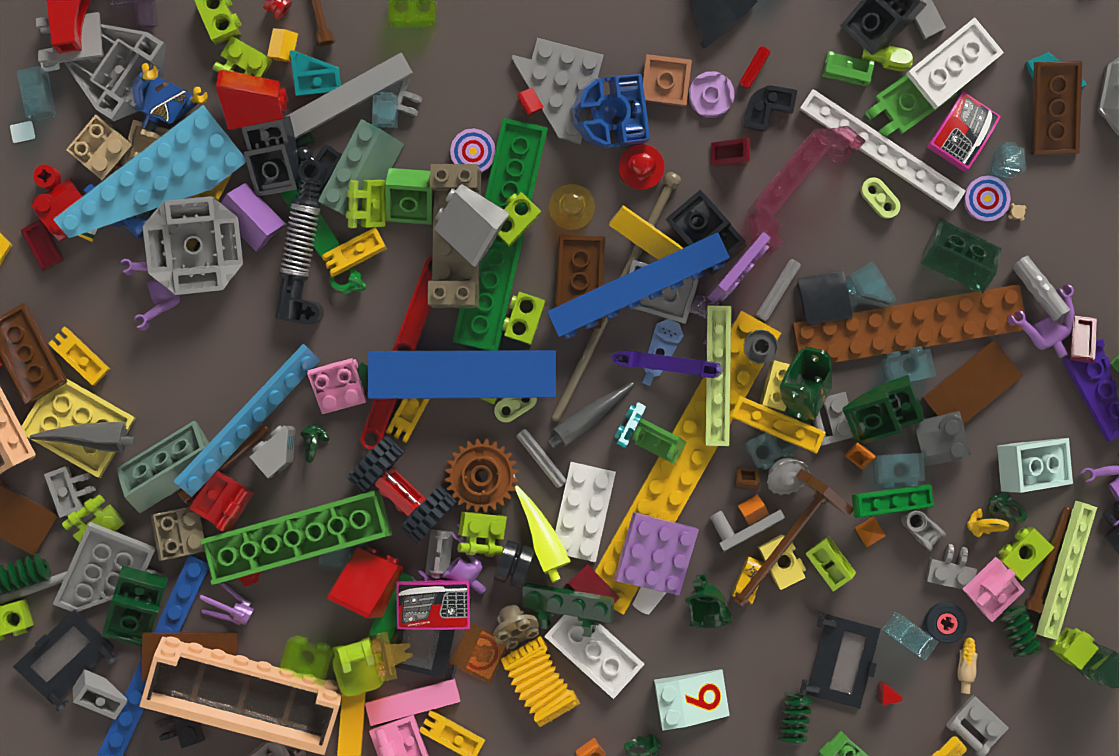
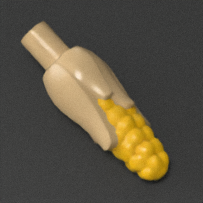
(967, 665)

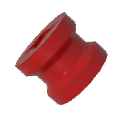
(277, 7)
(50, 180)

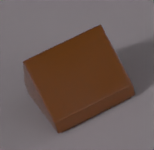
(747, 478)

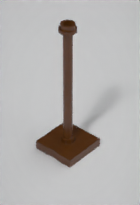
(822, 495)

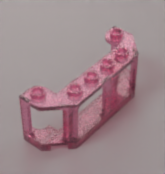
(833, 142)

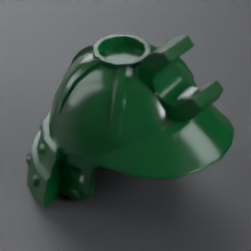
(707, 605)

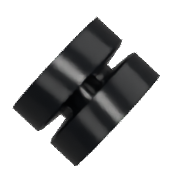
(514, 564)

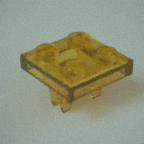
(388, 655)

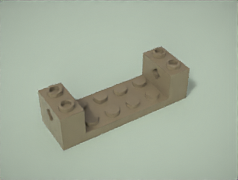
(453, 277)

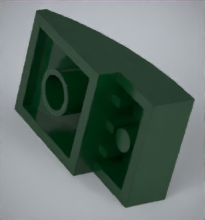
(883, 410)
(134, 605)

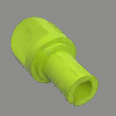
(891, 58)

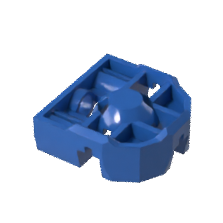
(612, 106)

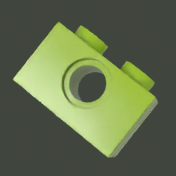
(1037, 550)

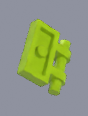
(245, 57)
(373, 203)
(106, 518)
(482, 526)

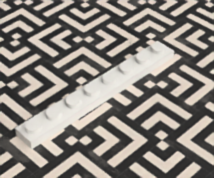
(885, 151)

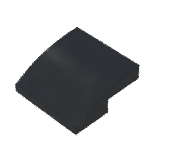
(824, 298)

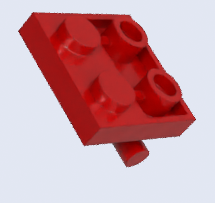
(221, 500)

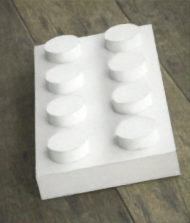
(954, 63)
(584, 510)
(598, 656)

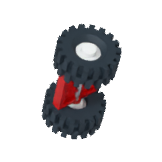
(375, 471)

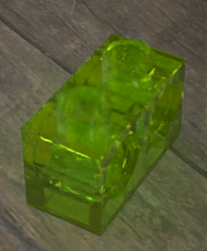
(412, 16)

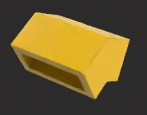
(281, 44)

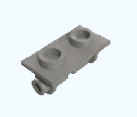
(439, 553)

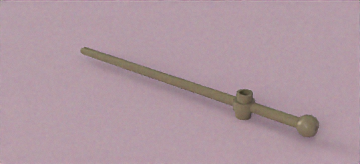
(671, 182)

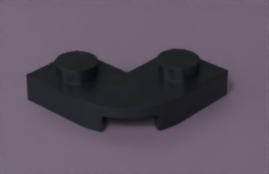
(767, 99)

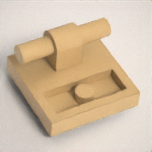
(99, 147)

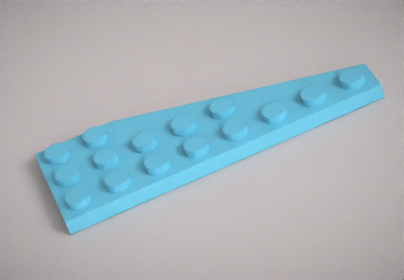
(175, 166)

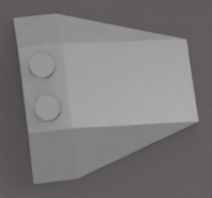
(110, 78)

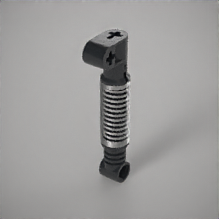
(298, 249)

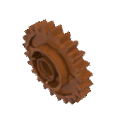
(499, 475)

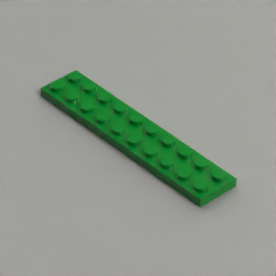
(512, 172)

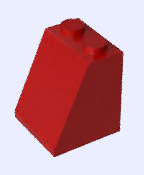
(249, 99)
(367, 582)

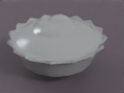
(783, 477)

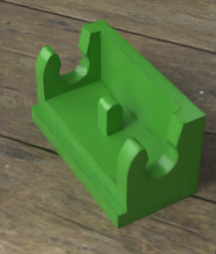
(848, 69)
(658, 441)

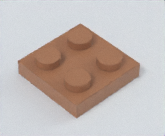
(666, 80)

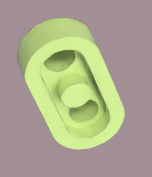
(881, 197)
(517, 408)

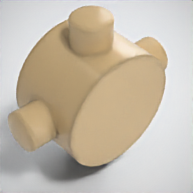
(1017, 212)

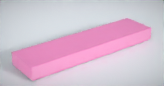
(412, 702)

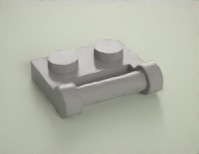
(837, 421)
(982, 720)

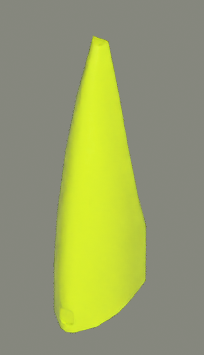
(546, 542)

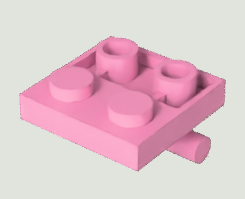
(337, 385)
(993, 589)
(399, 738)

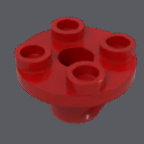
(641, 167)

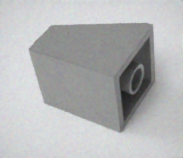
(470, 223)

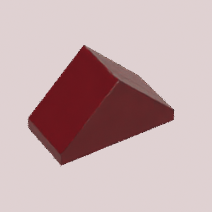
(730, 152)

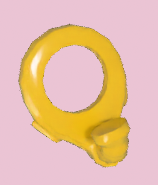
(983, 525)

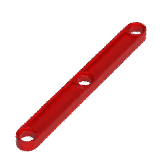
(408, 336)

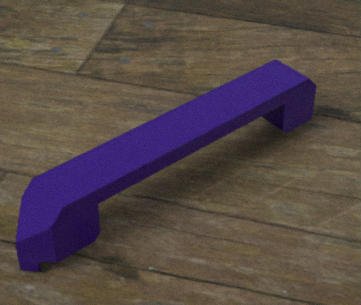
(668, 363)

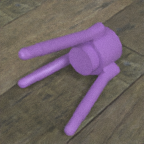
(239, 613)

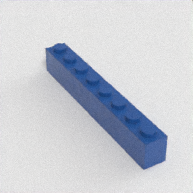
(639, 284)

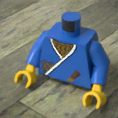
(162, 99)

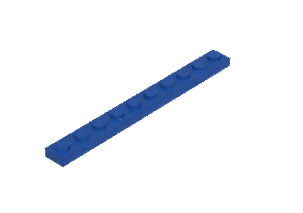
(171, 620)

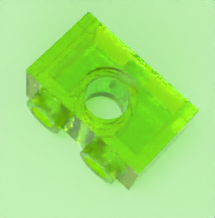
(294, 660)

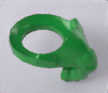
(355, 283)

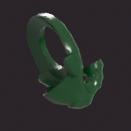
(311, 437)
(1003, 500)
(650, 743)

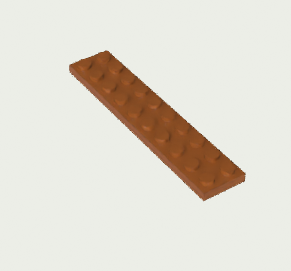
(914, 324)

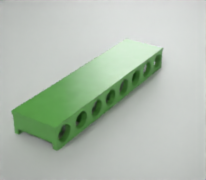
(296, 537)

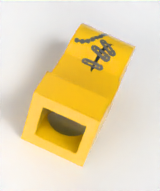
(747, 572)

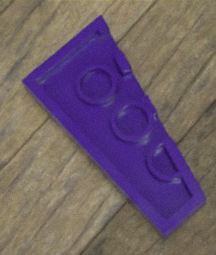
(1097, 390)

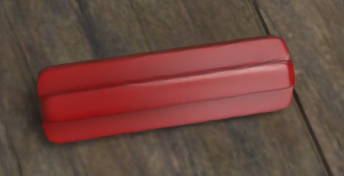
(754, 67)

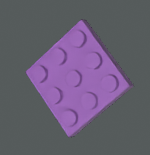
(740, 269)
(656, 554)

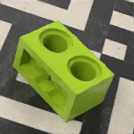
(214, 17)
(519, 223)
(530, 319)
(830, 563)
(6, 623)
(1074, 647)

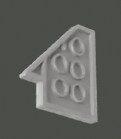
(557, 77)
(97, 566)

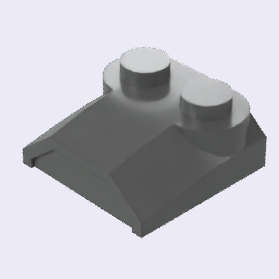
(943, 439)

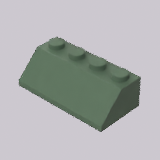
(365, 158)
(152, 473)

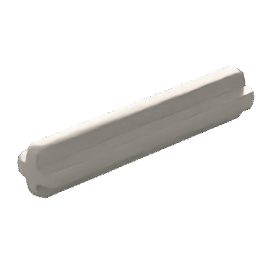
(778, 290)
(541, 458)

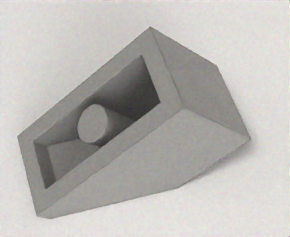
(98, 695)

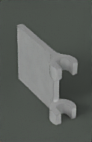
(90, 42)

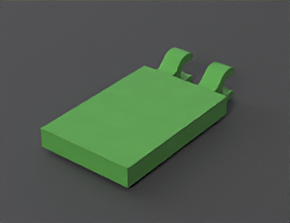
(902, 105)

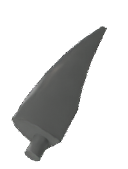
(587, 417)
(98, 436)

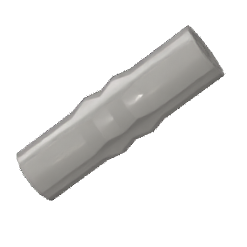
(1041, 288)

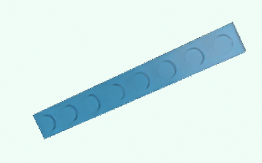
(246, 420)

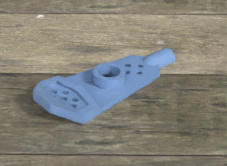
(665, 342)

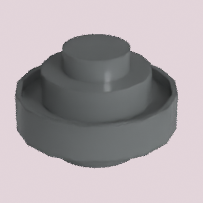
(760, 346)

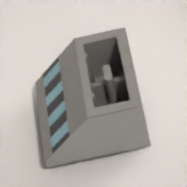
(275, 453)

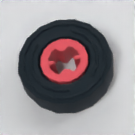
(956, 617)

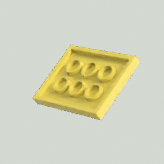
(74, 406)

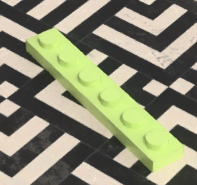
(718, 388)
(1066, 570)

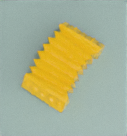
(538, 682)

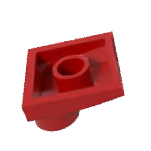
(53, 203)

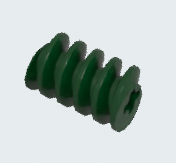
(24, 574)
(1020, 631)
(795, 718)

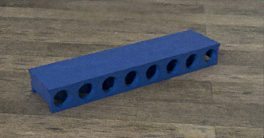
(461, 374)

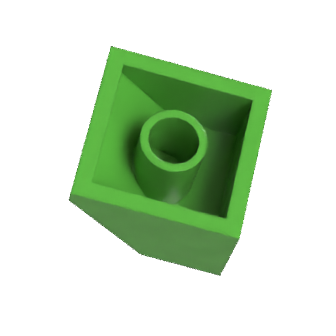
(409, 196)

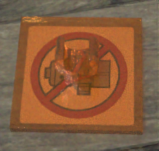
(479, 653)

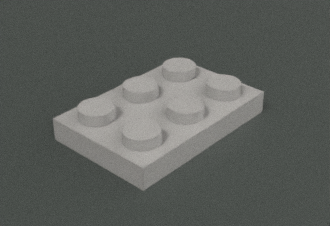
(672, 304)

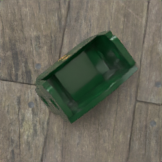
(802, 389)

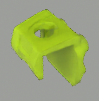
(356, 668)

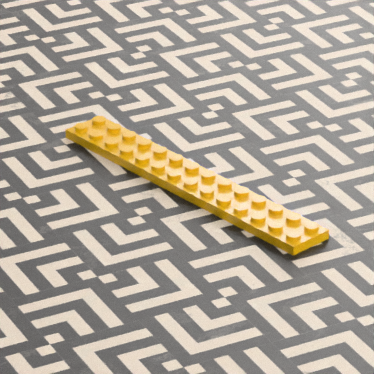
(671, 484)

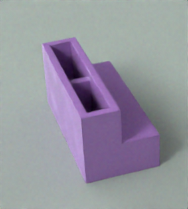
(254, 216)

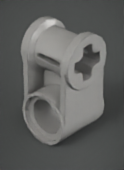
(925, 531)

